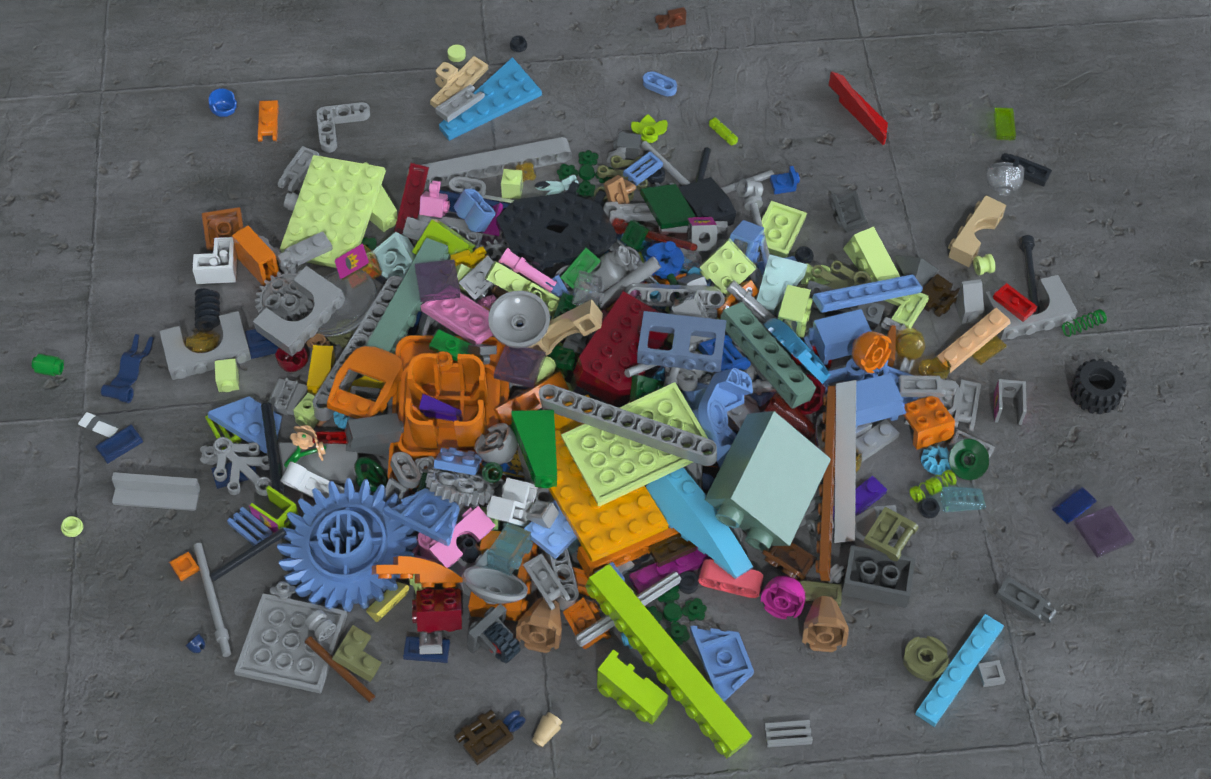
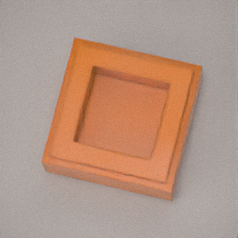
(184, 566)

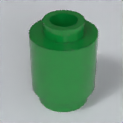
(47, 365)

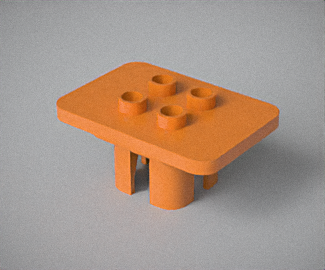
(465, 386)

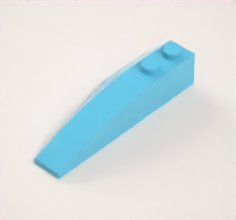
(695, 519)

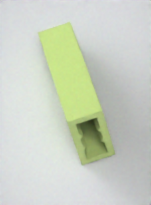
(384, 212)

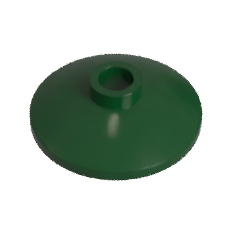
(977, 456)

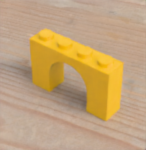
(322, 363)

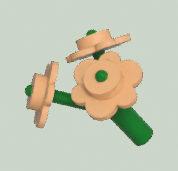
(303, 440)

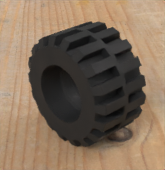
(1093, 398)

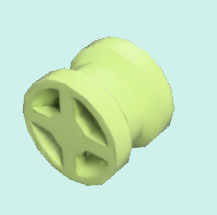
(984, 264)

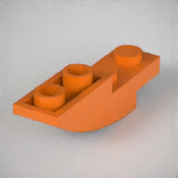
(528, 399)
(425, 572)

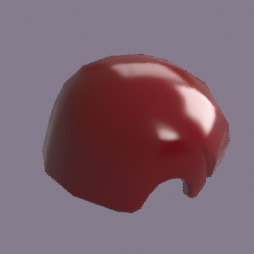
(291, 363)

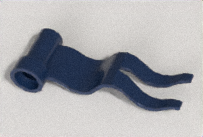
(129, 370)

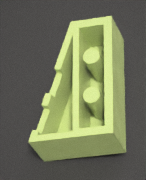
(870, 255)

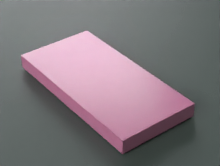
(461, 316)

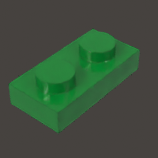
(585, 262)

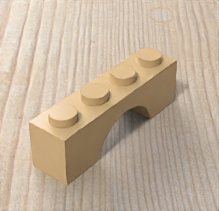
(986, 216)
(582, 319)

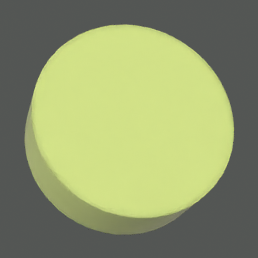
(456, 53)

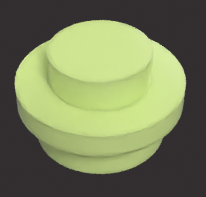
(71, 526)

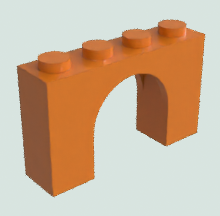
(515, 610)

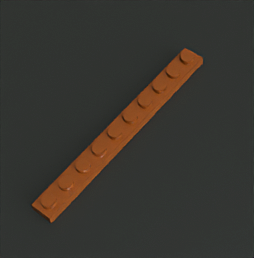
(826, 489)

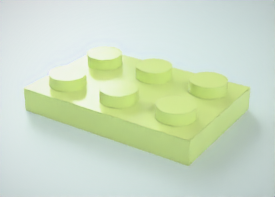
(781, 227)

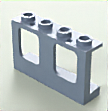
(683, 328)

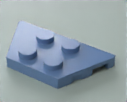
(244, 420)
(427, 515)
(723, 659)

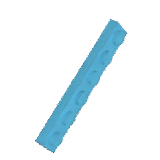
(959, 670)

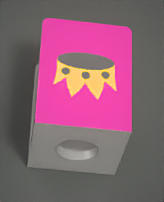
(701, 225)
(1019, 393)

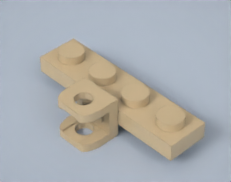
(456, 81)

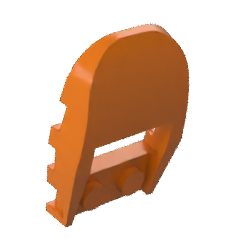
(374, 364)

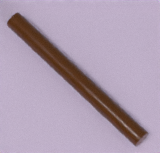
(342, 671)

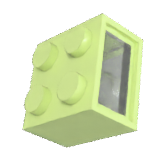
(796, 309)

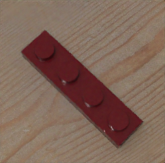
(411, 197)

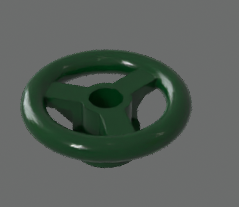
(370, 474)

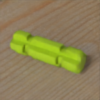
(723, 131)

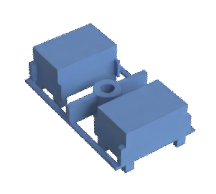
(875, 397)

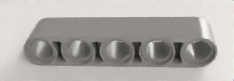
(666, 290)

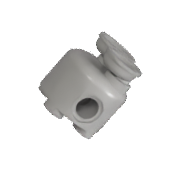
(616, 266)

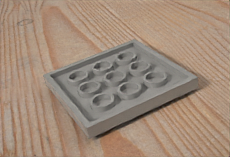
(277, 646)

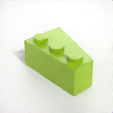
(630, 690)

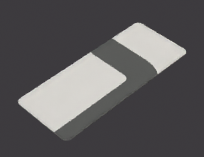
(98, 425)

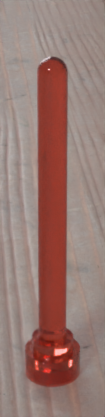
(620, 226)

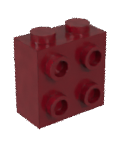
(437, 610)

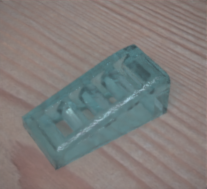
(956, 505)

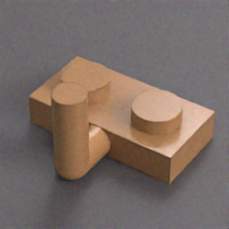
(618, 189)

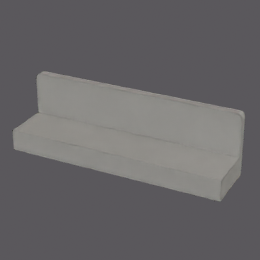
(155, 491)

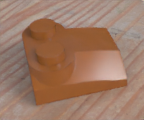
(221, 224)

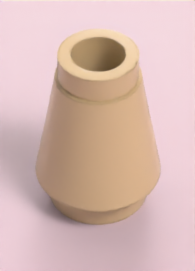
(547, 728)

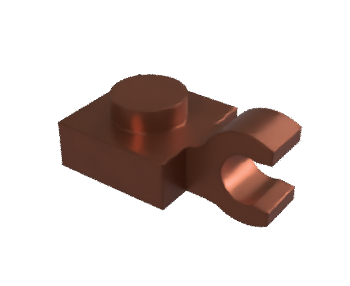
(673, 18)

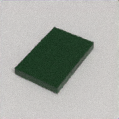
(667, 206)

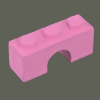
(474, 524)

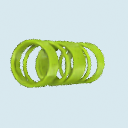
(932, 485)

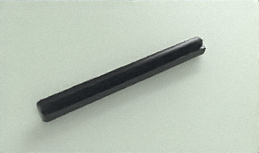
(272, 447)

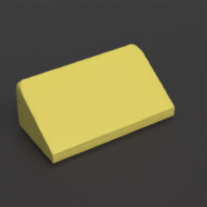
(391, 598)

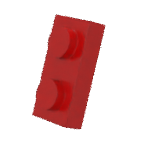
(1014, 302)

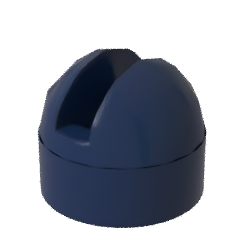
(195, 644)

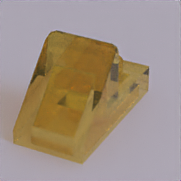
(202, 342)

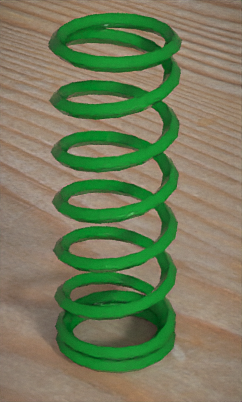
(1076, 322)

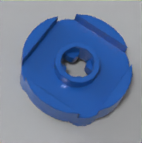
(672, 253)

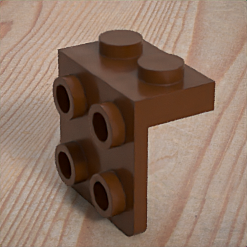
(793, 558)

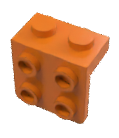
(929, 421)

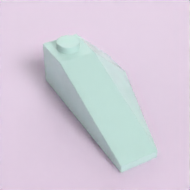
(395, 255)

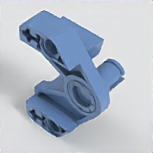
(712, 403)

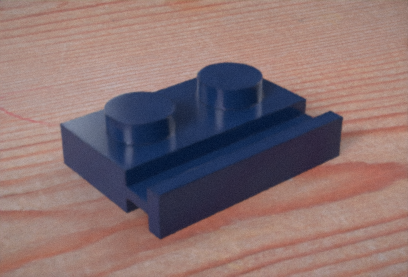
(259, 345)

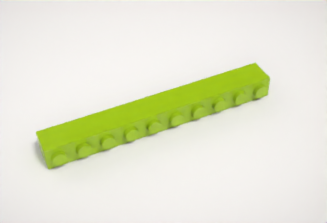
(668, 661)

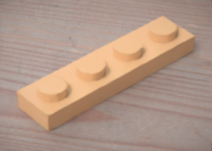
(974, 338)

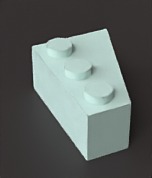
(777, 275)

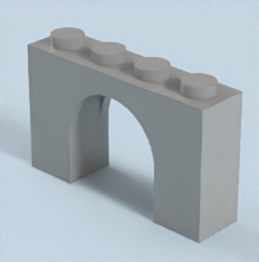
(1057, 306)
(294, 334)
(185, 363)

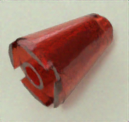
(792, 416)

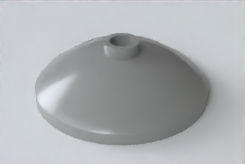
(519, 308)
(494, 586)

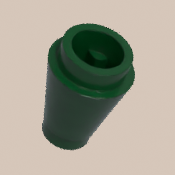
(491, 471)

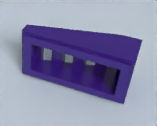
(436, 409)

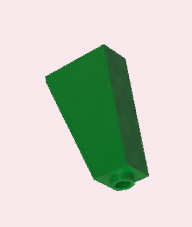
(538, 444)

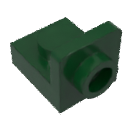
(634, 235)
(564, 359)

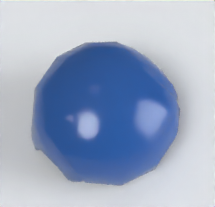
(222, 102)

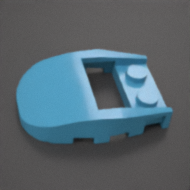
(797, 348)

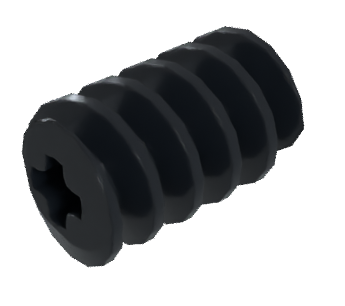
(206, 309)

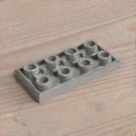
(335, 467)

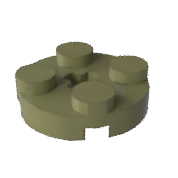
(926, 670)

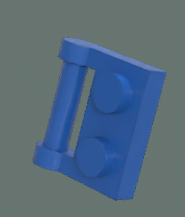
(728, 361)

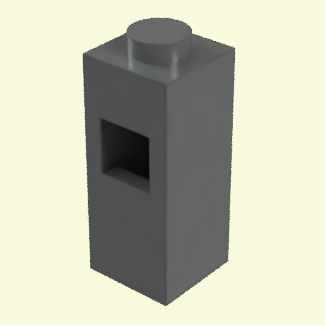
(373, 430)

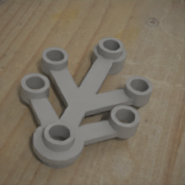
(240, 464)

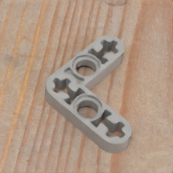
(334, 118)

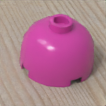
(783, 597)

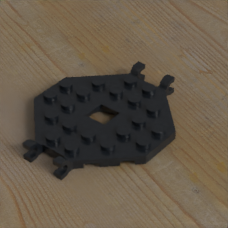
(586, 224)

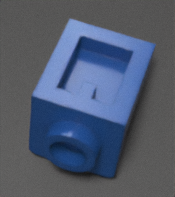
(785, 182)

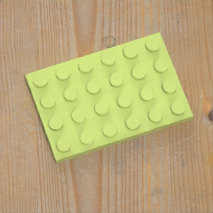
(336, 201)
(619, 465)

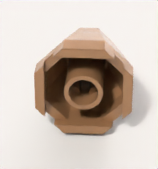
(825, 626)
(540, 627)

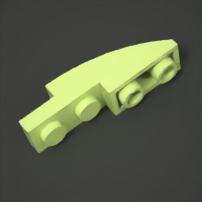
(512, 281)

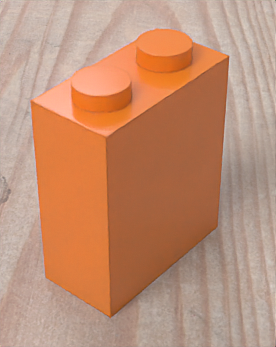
(255, 255)

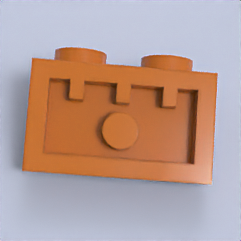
(583, 615)

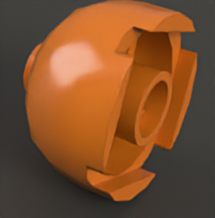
(871, 351)

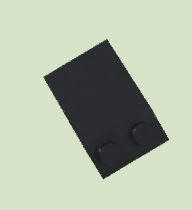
(709, 200)

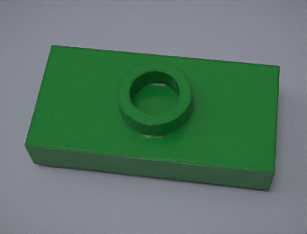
(448, 343)

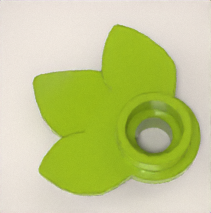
(649, 128)

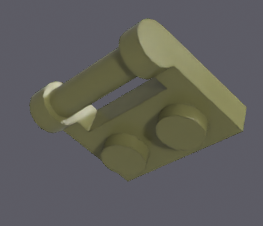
(884, 530)

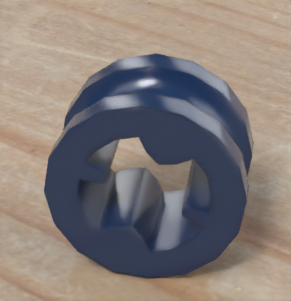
(514, 721)

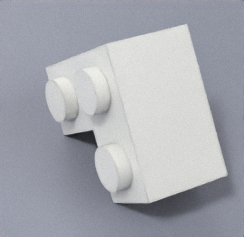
(218, 266)
(515, 502)

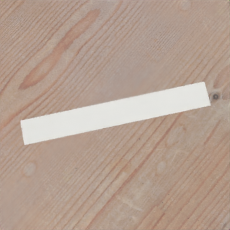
(845, 462)

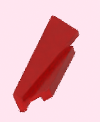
(859, 107)

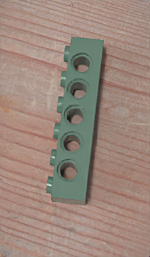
(767, 355)

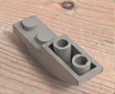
(415, 228)

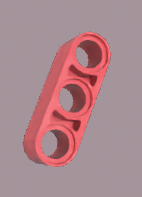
(716, 578)

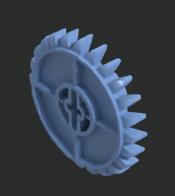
(347, 574)

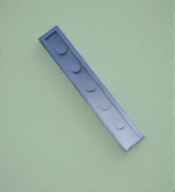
(866, 293)

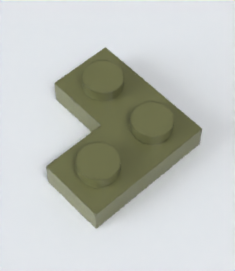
(351, 654)

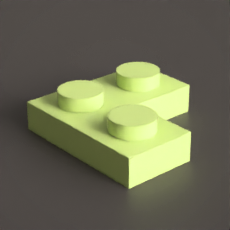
(909, 308)

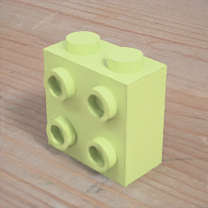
(726, 265)

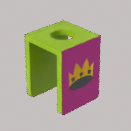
(281, 502)

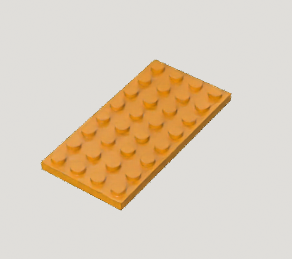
(605, 527)

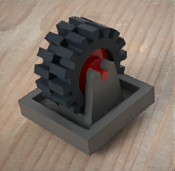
(493, 635)

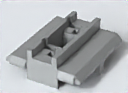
(287, 396)

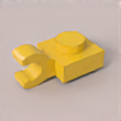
(469, 259)

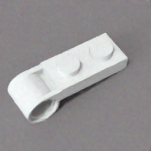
(305, 481)

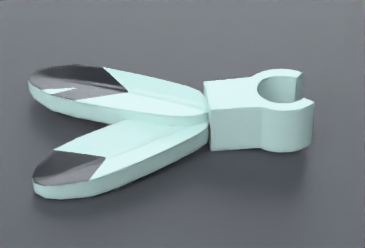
(554, 186)

